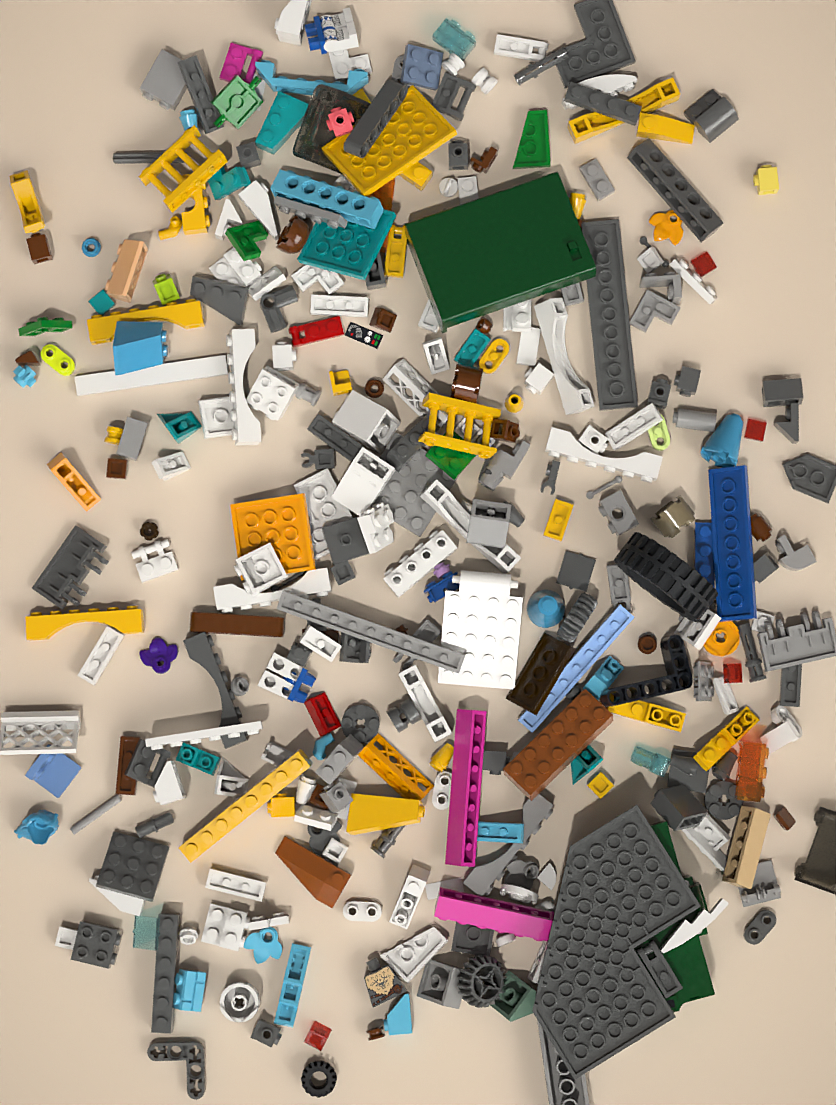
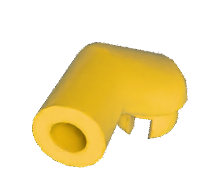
(172, 230)

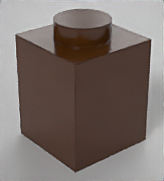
(39, 248)

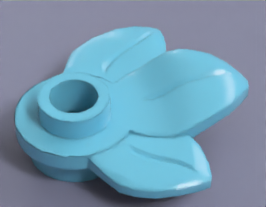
(262, 947)

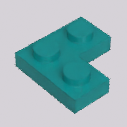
(225, 183)

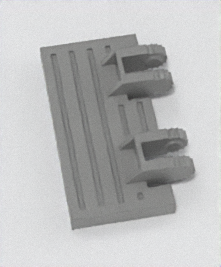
(799, 645)

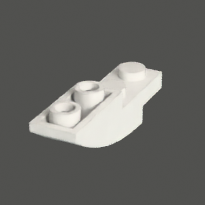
(607, 84)

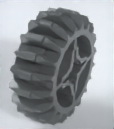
(577, 617)
(471, 986)

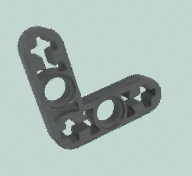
(185, 1055)

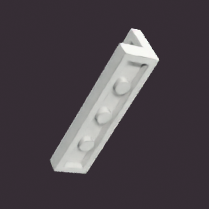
(420, 388)

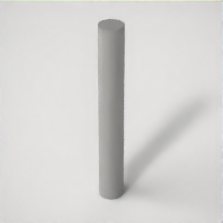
(95, 814)

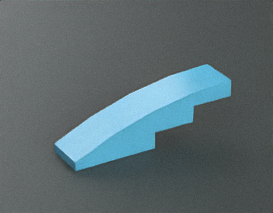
(292, 985)

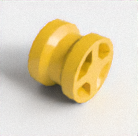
(114, 435)

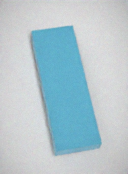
(500, 832)

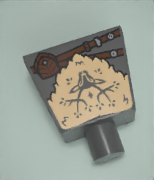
(382, 983)

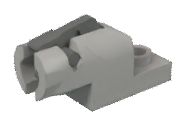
(501, 465)

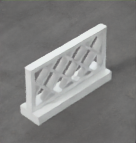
(39, 722)

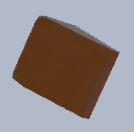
(383, 319)
(27, 359)
(784, 818)

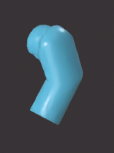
(320, 745)

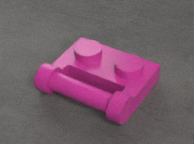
(236, 60)

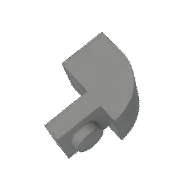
(792, 559)

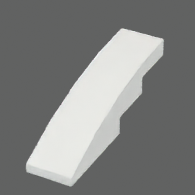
(688, 930)

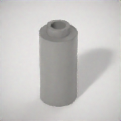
(695, 420)

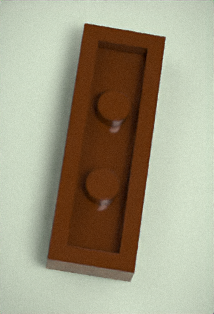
(125, 784)

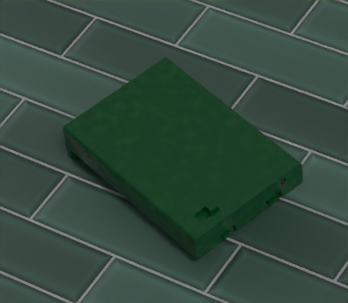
(499, 250)

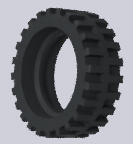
(666, 576)

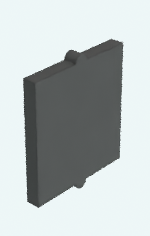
(576, 571)

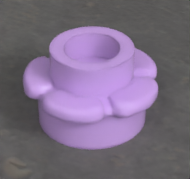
(441, 569)

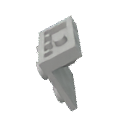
(669, 279)

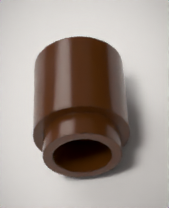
(760, 528)

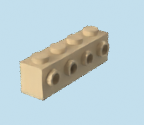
(746, 847)

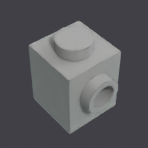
(336, 796)

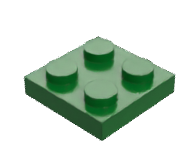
(450, 460)

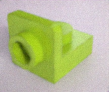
(165, 288)

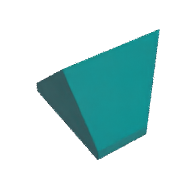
(180, 424)
(584, 763)

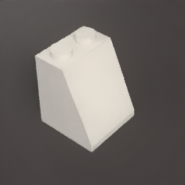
(366, 421)

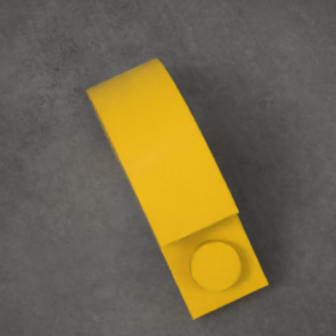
(27, 202)

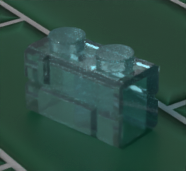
(454, 39)

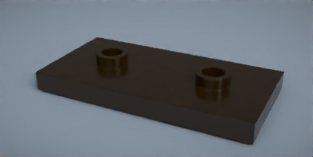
(540, 673)

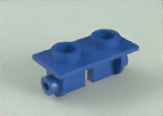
(436, 589)

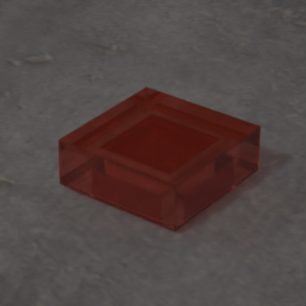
(703, 264)
(755, 430)
(732, 673)

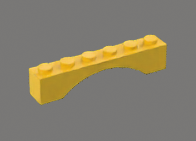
(650, 100)
(186, 315)
(45, 626)

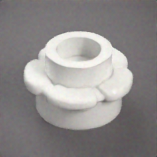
(188, 936)

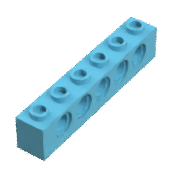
(367, 216)

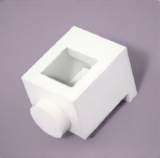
(585, 440)

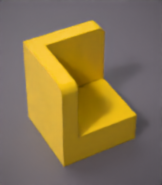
(340, 382)

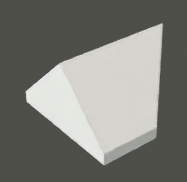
(230, 780)

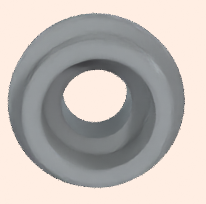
(239, 686)

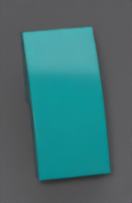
(198, 759)

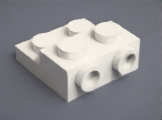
(235, 270)
(375, 527)
(260, 569)
(225, 927)

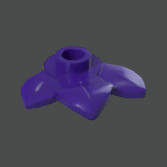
(158, 652)

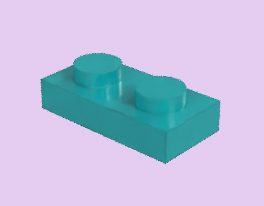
(472, 348)

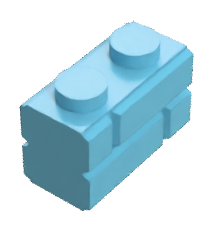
(189, 990)

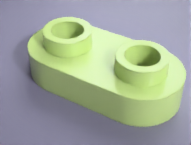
(659, 432)

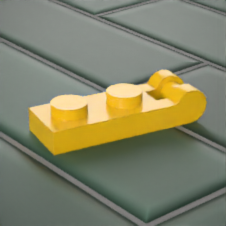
(395, 253)

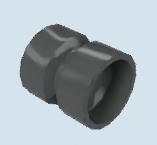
(410, 712)

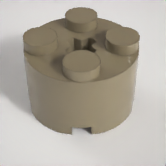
(673, 516)

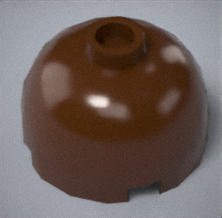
(293, 236)

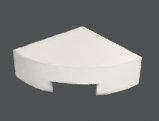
(548, 876)

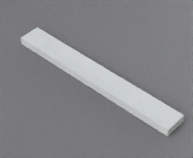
(152, 376)

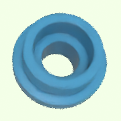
(91, 241)

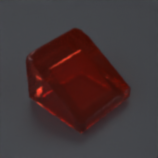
(318, 1035)

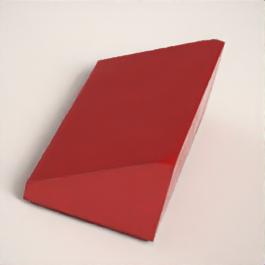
(322, 714)

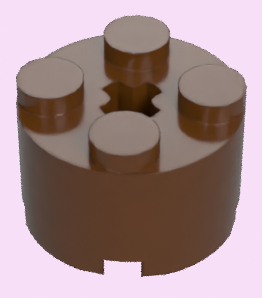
(466, 383)

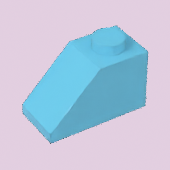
(399, 1017)

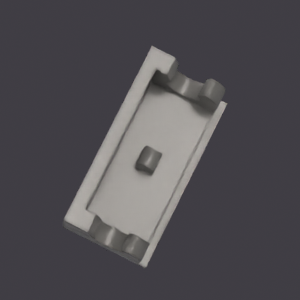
(131, 438)

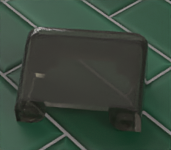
(314, 129)
(821, 862)

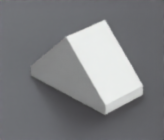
(436, 355)

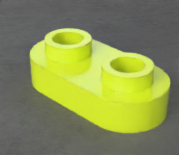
(57, 360)

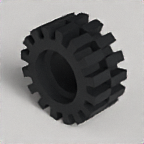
(310, 1087)

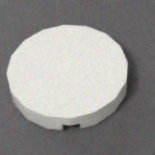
(519, 894)

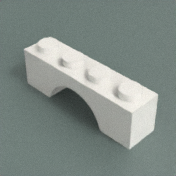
(425, 703)

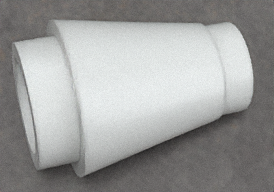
(305, 788)

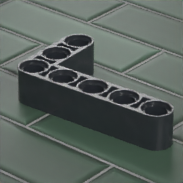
(655, 685)

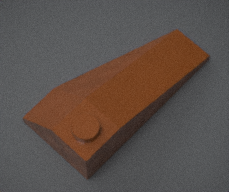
(318, 875)

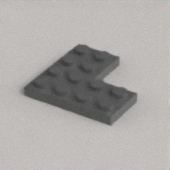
(604, 47)

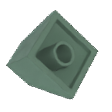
(517, 998)

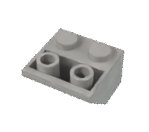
(488, 523)

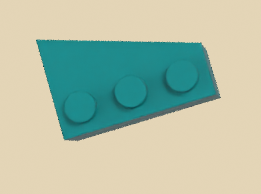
(281, 122)

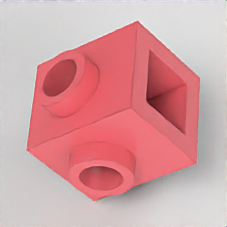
(343, 128)

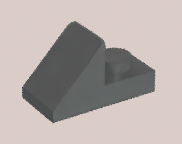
(791, 428)

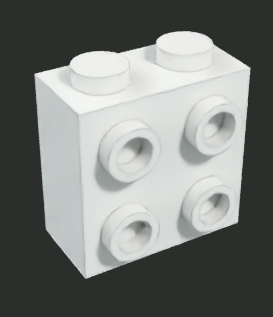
(272, 393)

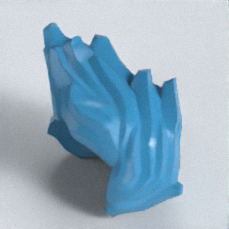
(38, 827)

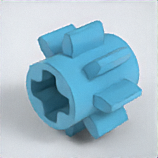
(24, 376)

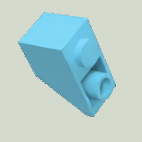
(603, 677)

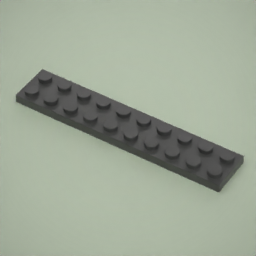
(610, 317)

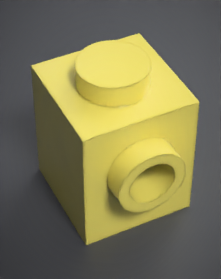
(766, 180)

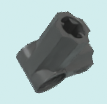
(273, 315)

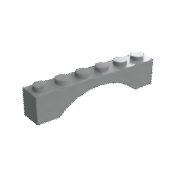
(483, 876)

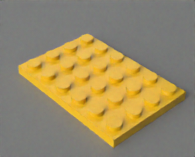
(405, 140)

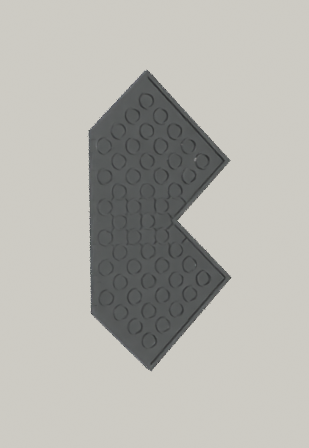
(611, 899)

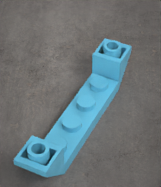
(267, 70)

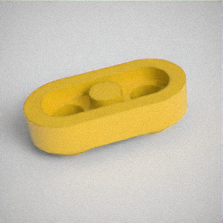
(493, 356)

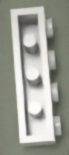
(420, 563)

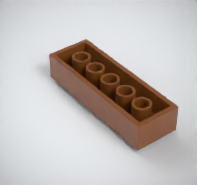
(558, 744)

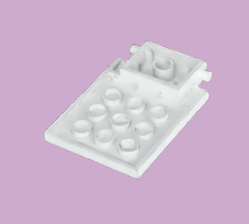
(484, 627)

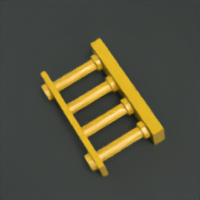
(188, 185)
(469, 411)

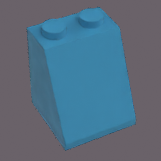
(138, 346)

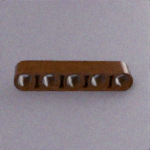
(236, 624)

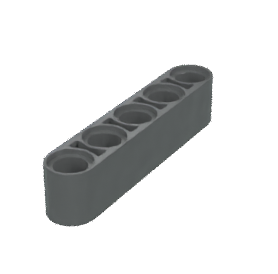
(375, 118)

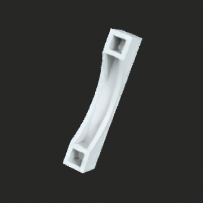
(552, 321)
(246, 426)
(642, 465)
(449, 508)
(312, 583)

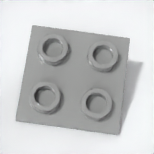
(705, 689)
(763, 888)

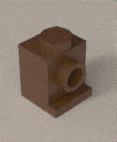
(509, 431)

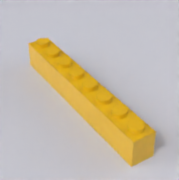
(245, 805)

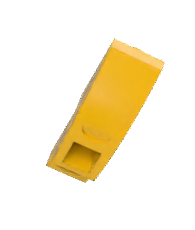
(650, 714)
(726, 738)

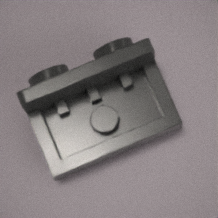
(354, 649)

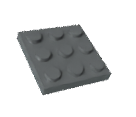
(132, 866)

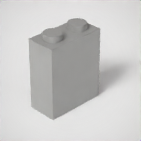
(164, 81)
(339, 759)

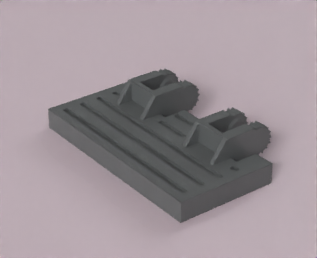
(68, 566)

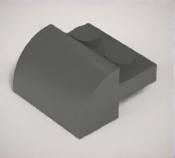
(712, 115)

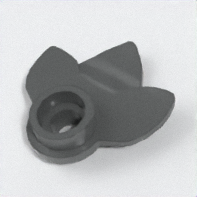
(320, 840)

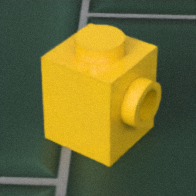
(281, 806)

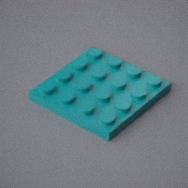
(346, 249)

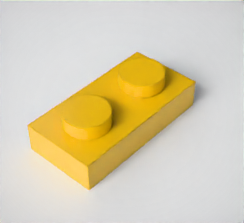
(558, 520)

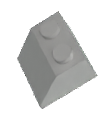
(440, 984)

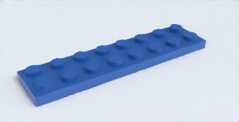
(732, 543)

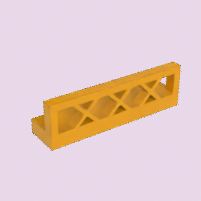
(393, 772)

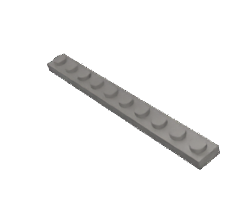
(371, 632)

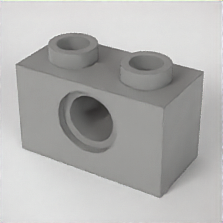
(613, 502)

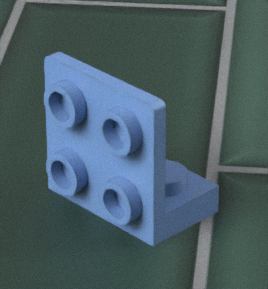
(53, 772)

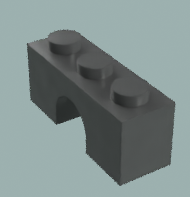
(409, 445)

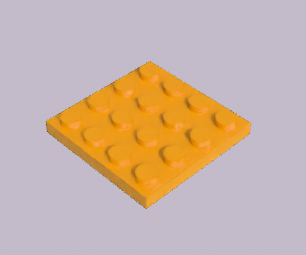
(276, 521)

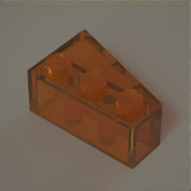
(751, 771)

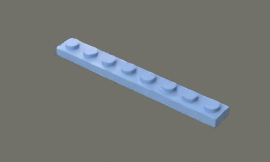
(580, 664)

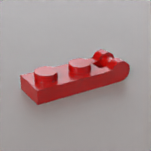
(316, 331)

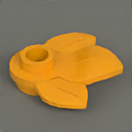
(665, 228)

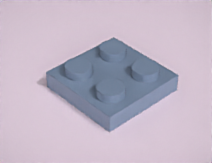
(421, 67)

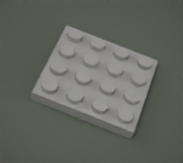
(404, 490)

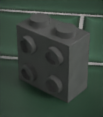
(678, 807)
(96, 944)

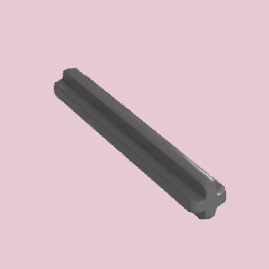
(140, 157)

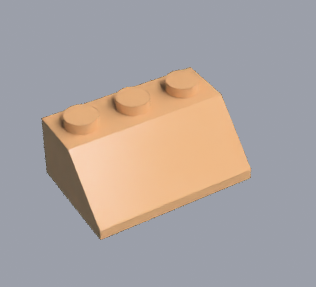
(126, 270)

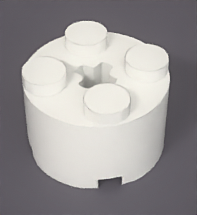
(228, 1002)

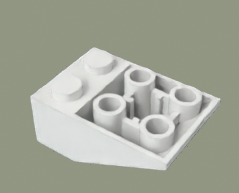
(363, 482)

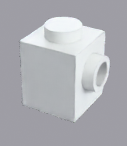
(283, 356)
(537, 379)

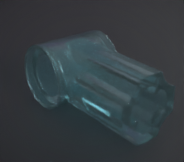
(655, 762)

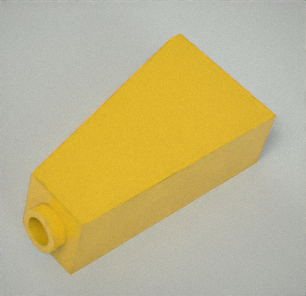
(377, 813)

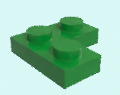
(244, 239)
(44, 325)

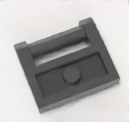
(447, 93)
(141, 762)

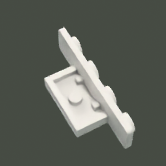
(709, 839)

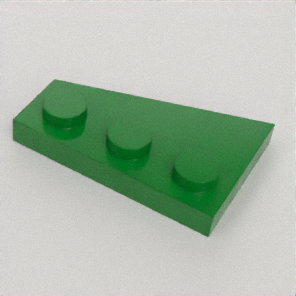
(534, 142)

